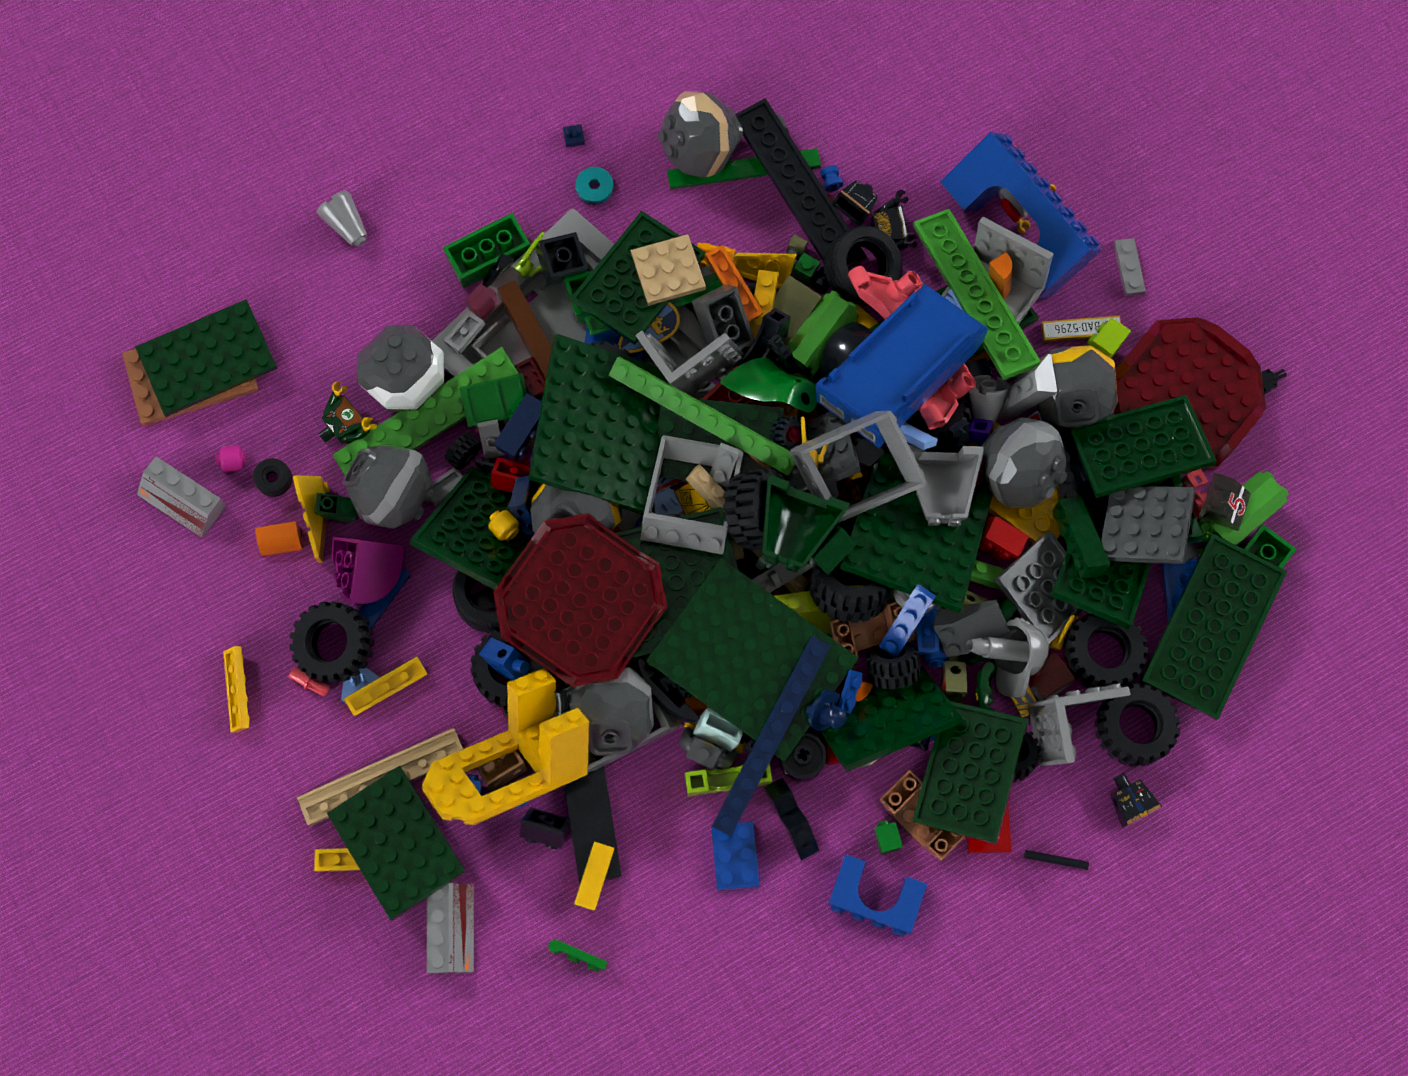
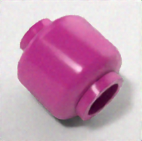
(231, 458)

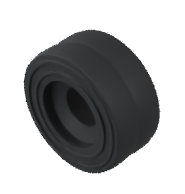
(270, 466)

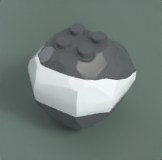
(401, 368)

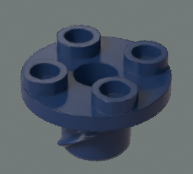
(825, 712)

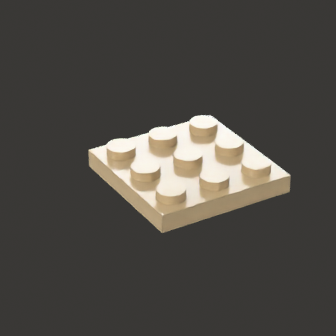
(668, 270)

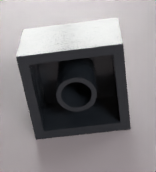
(561, 258)

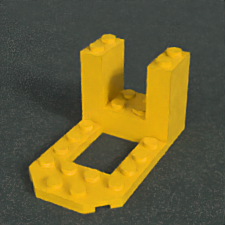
(549, 744)

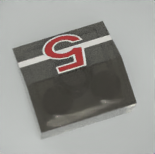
(1225, 502)

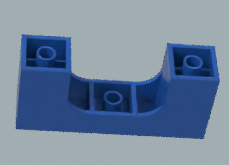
(999, 165)

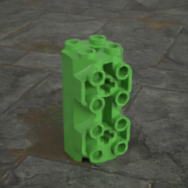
(813, 335)
(1264, 501)

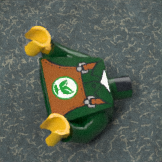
(343, 419)

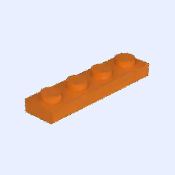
(729, 275)

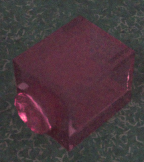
(482, 301)

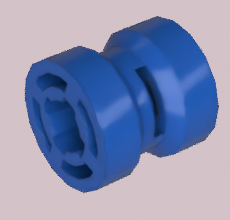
(831, 179)

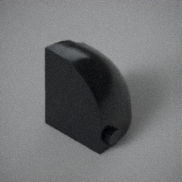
(841, 345)

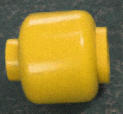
(503, 525)

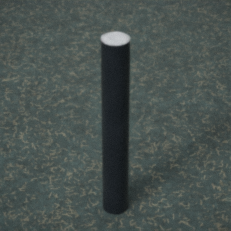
(1056, 859)

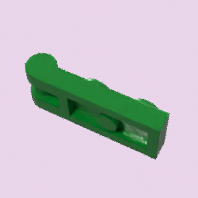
(576, 955)

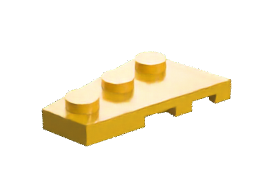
(750, 263)

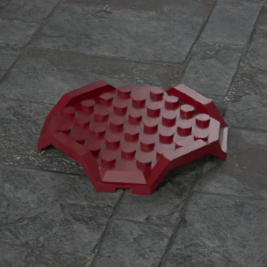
(1205, 365)
(579, 600)

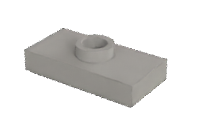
(489, 433)

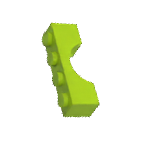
(715, 781)

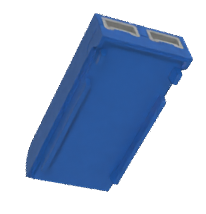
(902, 361)

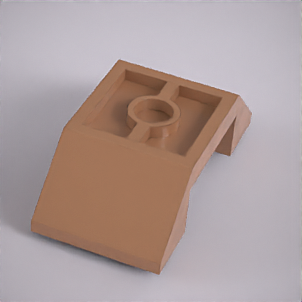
(868, 633)
(901, 805)

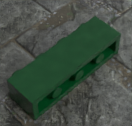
(1081, 537)

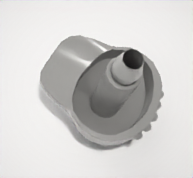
(1015, 655)

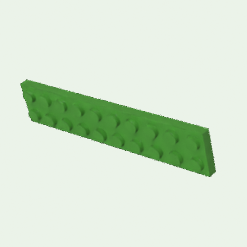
(976, 293)
(437, 415)

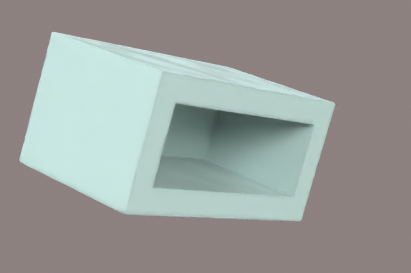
(717, 730)

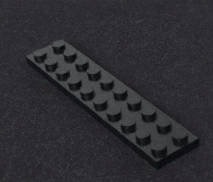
(794, 179)

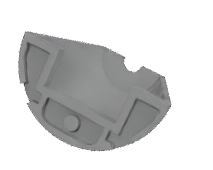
(949, 483)

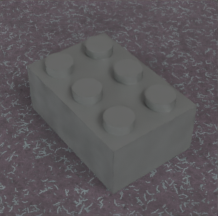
(723, 313)

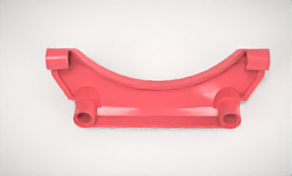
(885, 297)

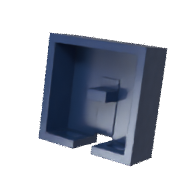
(521, 502)

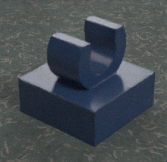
(573, 135)

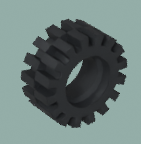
(463, 451)

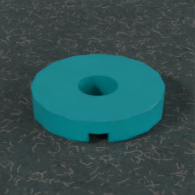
(592, 175)

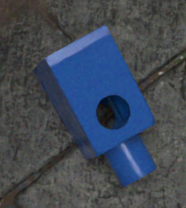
(512, 664)

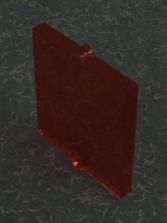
(1052, 675)

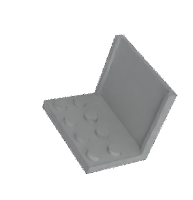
(1029, 264)
(699, 369)
(1051, 724)

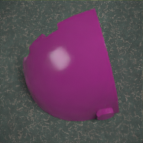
(366, 568)

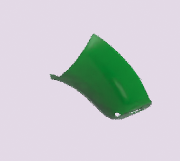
(766, 382)

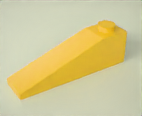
(306, 491)

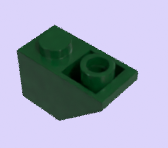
(335, 508)

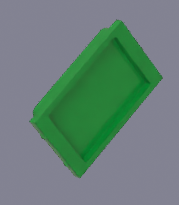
(492, 399)

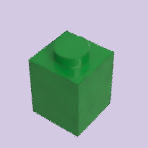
(806, 269)
(887, 837)

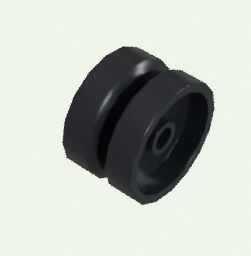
(806, 770)

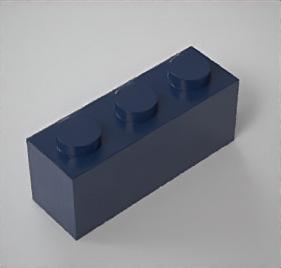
(520, 428)

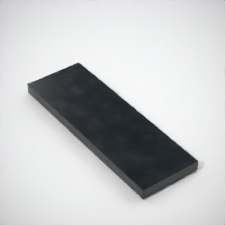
(591, 819)

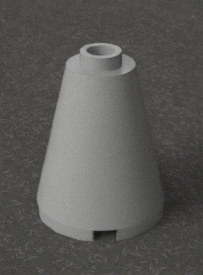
(344, 218)
(987, 397)

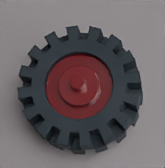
(787, 432)

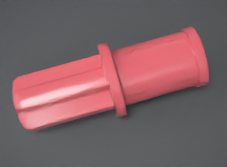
(309, 683)

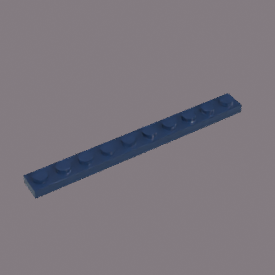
(770, 736)

